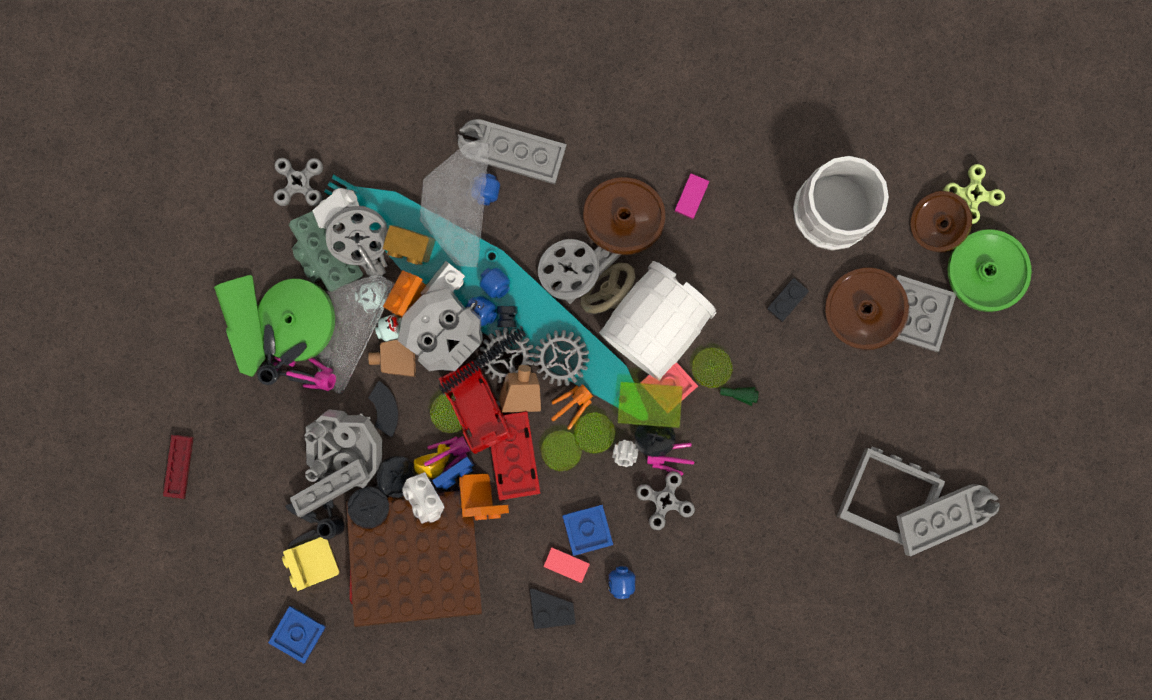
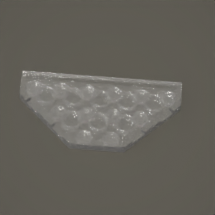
(455, 203)
(356, 315)

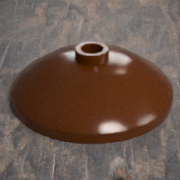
(932, 213)

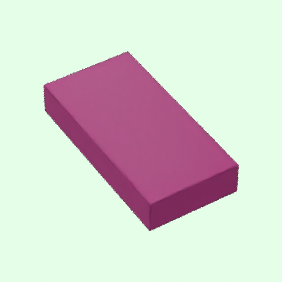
(691, 196)

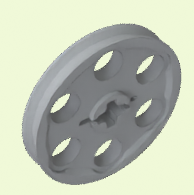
(351, 227)
(568, 260)

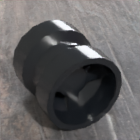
(507, 316)

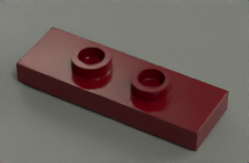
(178, 466)

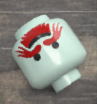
(389, 327)

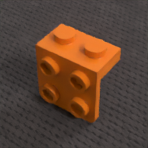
(404, 293)
(477, 498)

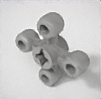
(292, 187)
(674, 505)

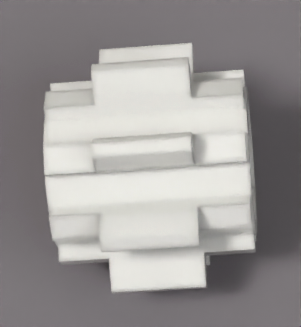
(625, 453)

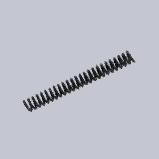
(488, 355)

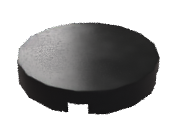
(654, 440)
(393, 475)
(368, 507)

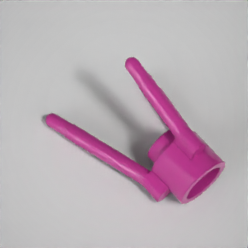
(323, 380)
(458, 447)
(658, 461)

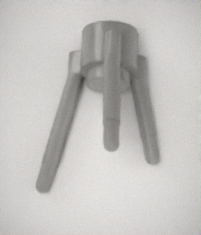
(372, 267)

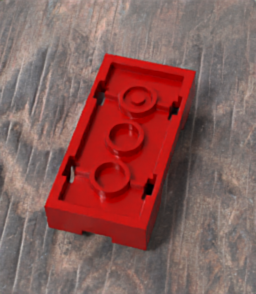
(477, 410)
(514, 459)

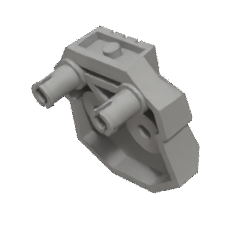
(429, 319)
(329, 447)

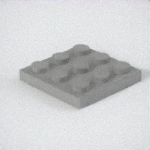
(927, 313)

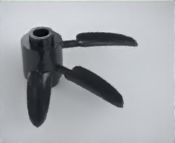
(275, 368)
(326, 528)

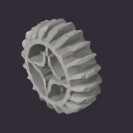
(509, 364)
(566, 366)

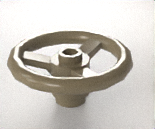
(609, 290)

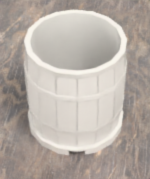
(840, 203)
(657, 321)

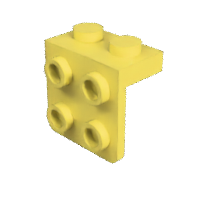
(310, 563)

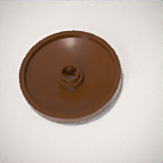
(624, 215)
(864, 290)

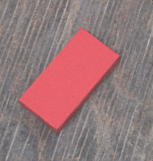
(566, 565)

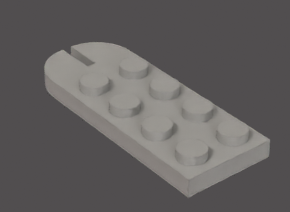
(516, 150)
(946, 517)

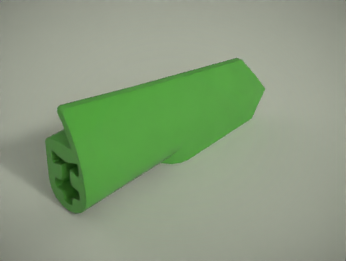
(243, 323)

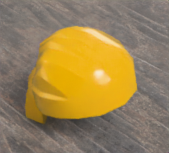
(434, 469)

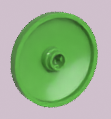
(1007, 267)
(298, 314)

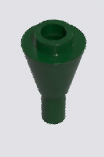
(746, 394)

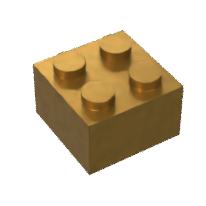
(406, 243)

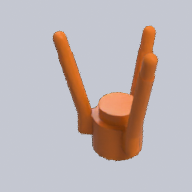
(581, 395)

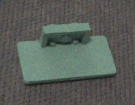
(315, 256)

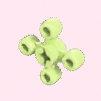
(975, 184)

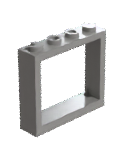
(895, 462)

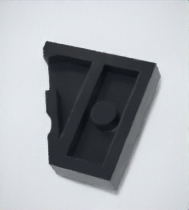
(550, 610)

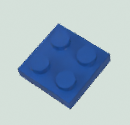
(447, 478)
(587, 530)
(297, 634)

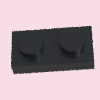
(787, 300)

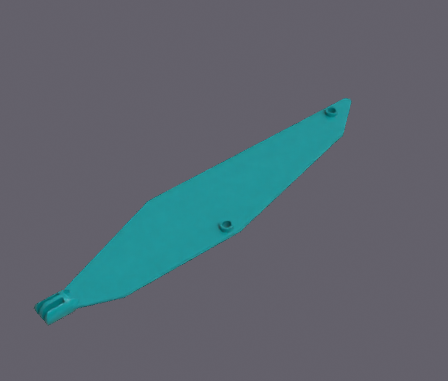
(537, 309)

